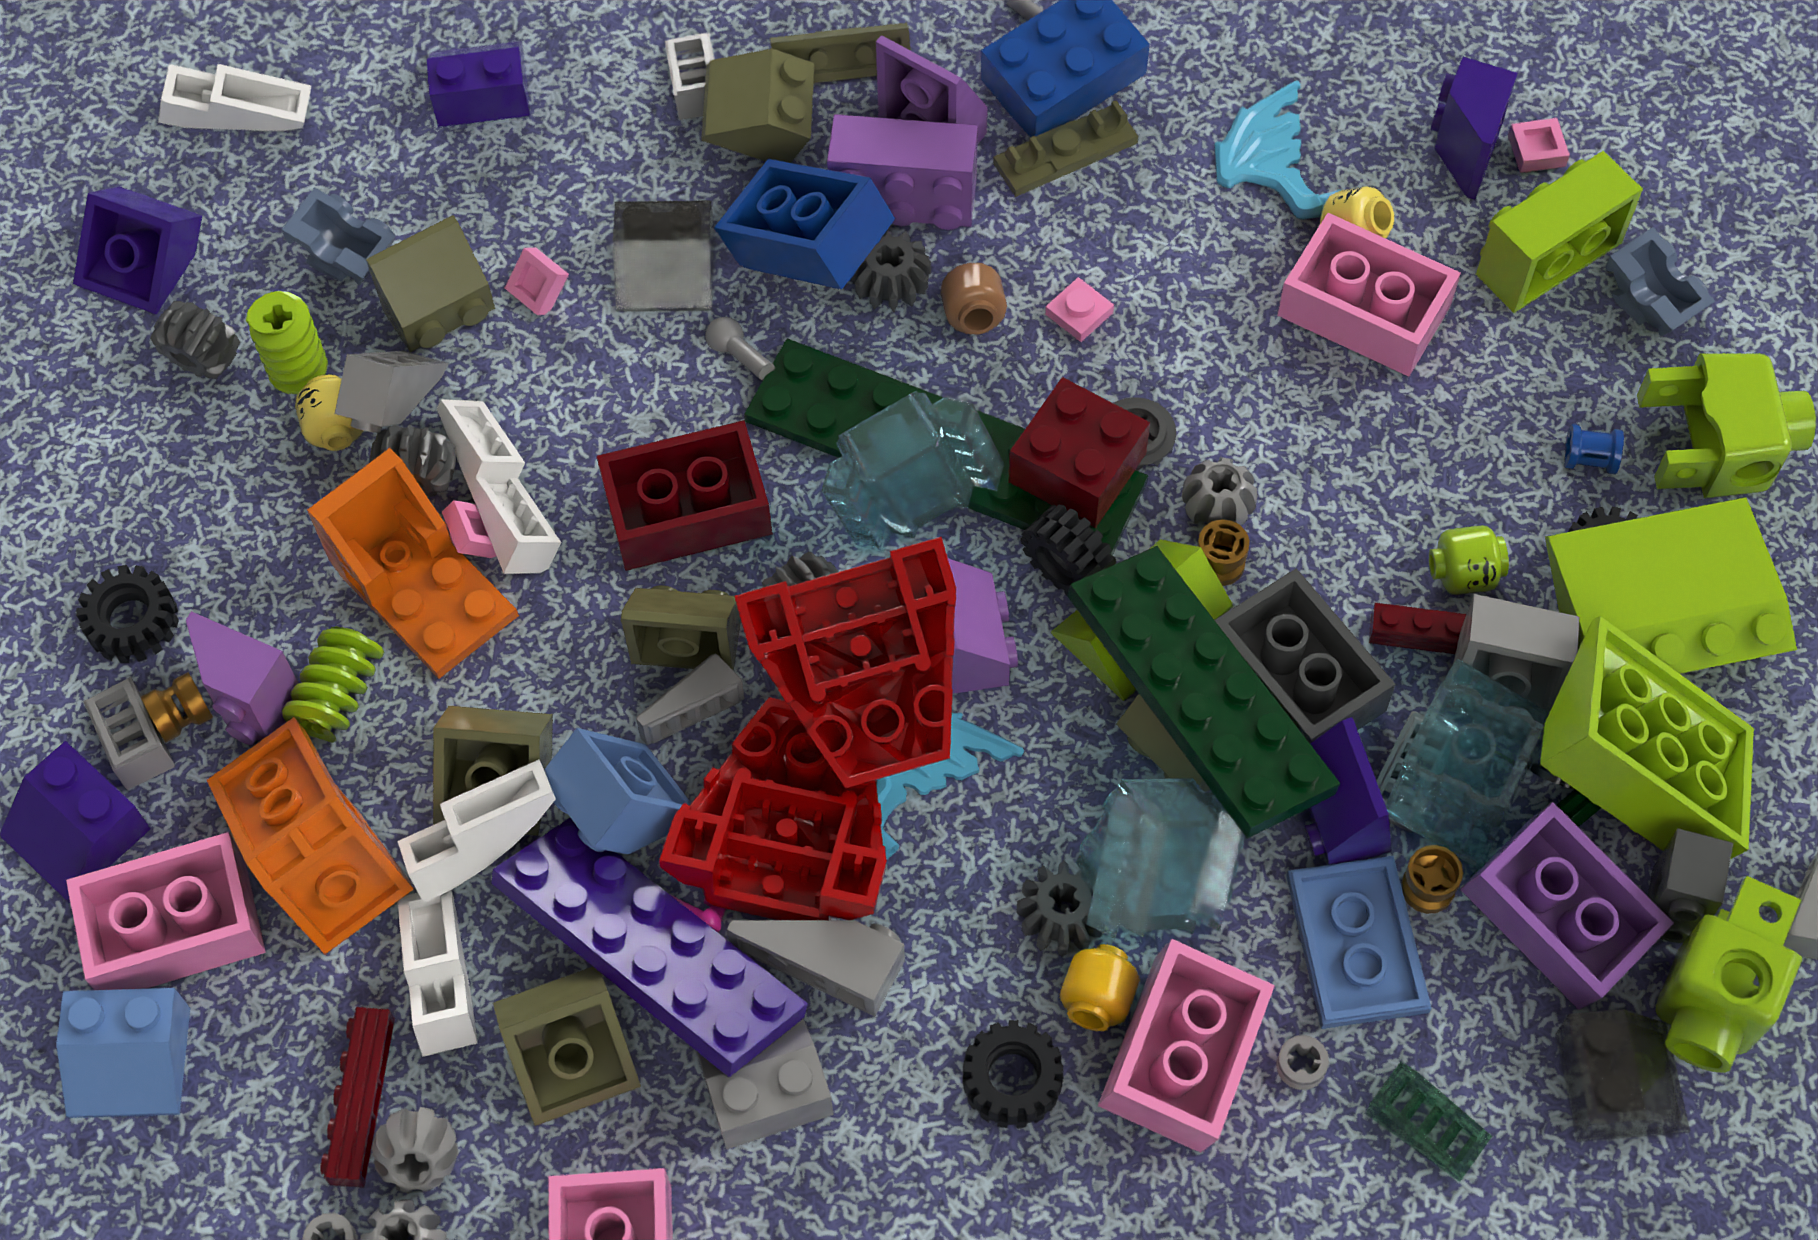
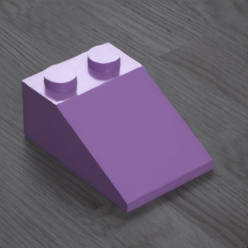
(923, 91)

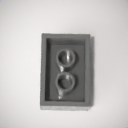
(1307, 657)

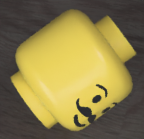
(1363, 208)
(317, 415)

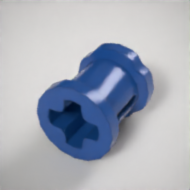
(1594, 449)

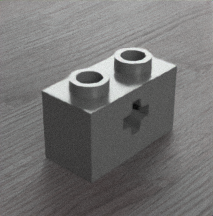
(1689, 880)

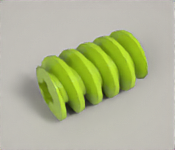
(286, 340)
(330, 679)

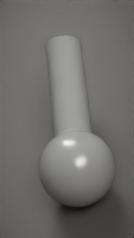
(727, 335)

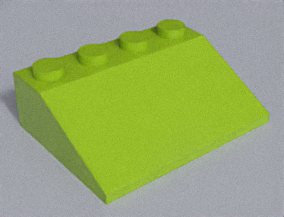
(1679, 584)
(1649, 744)

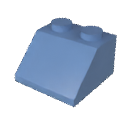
(613, 791)
(122, 1052)

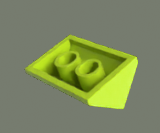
(1084, 644)

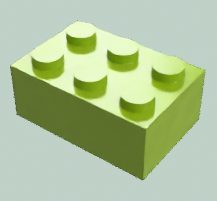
(1557, 230)

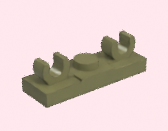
(842, 52)
(1065, 149)

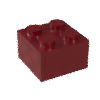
(1078, 451)

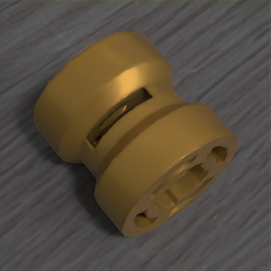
(1226, 563)
(166, 713)
(1436, 868)

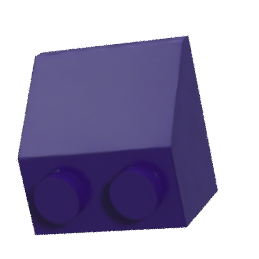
(478, 84)
(1471, 120)
(134, 247)
(70, 819)
(1355, 819)

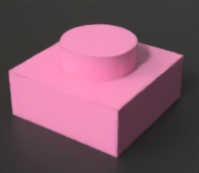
(1538, 145)
(536, 281)
(1079, 309)
(467, 529)

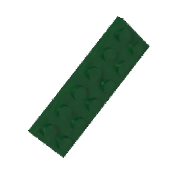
(1203, 691)

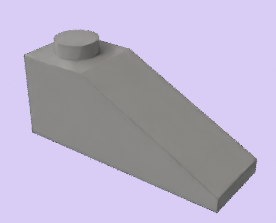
(385, 387)
(830, 955)

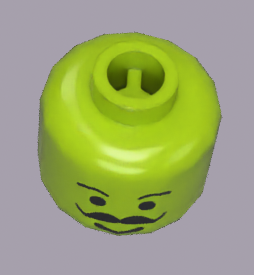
(1469, 560)

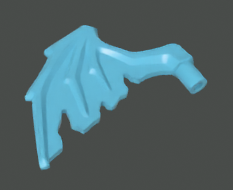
(1263, 148)
(931, 777)

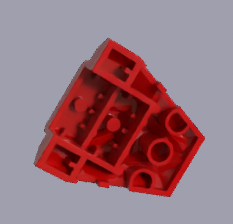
(864, 659)
(780, 829)

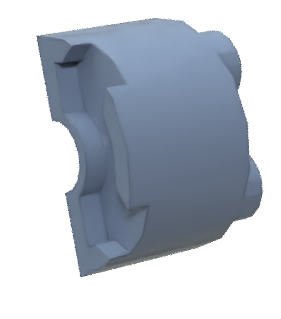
(336, 238)
(1653, 286)

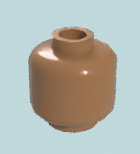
(973, 298)

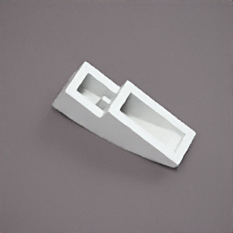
(232, 100)
(476, 830)
(436, 974)

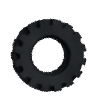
(1027, 1043)

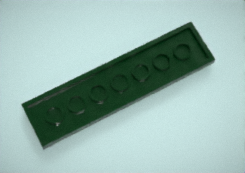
(820, 396)

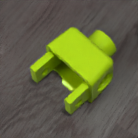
(1734, 421)
(1711, 986)

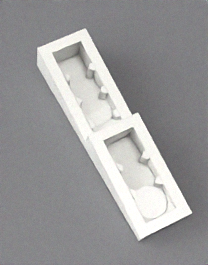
(492, 469)

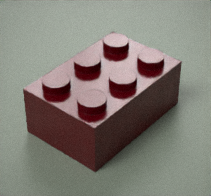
(685, 495)

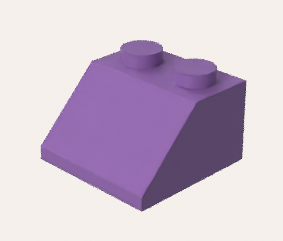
(980, 648)
(242, 677)

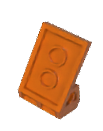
(404, 565)
(306, 838)

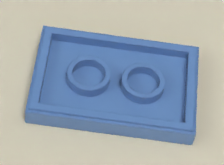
(1358, 942)

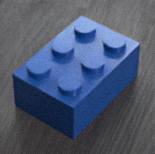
(1064, 63)
(805, 223)

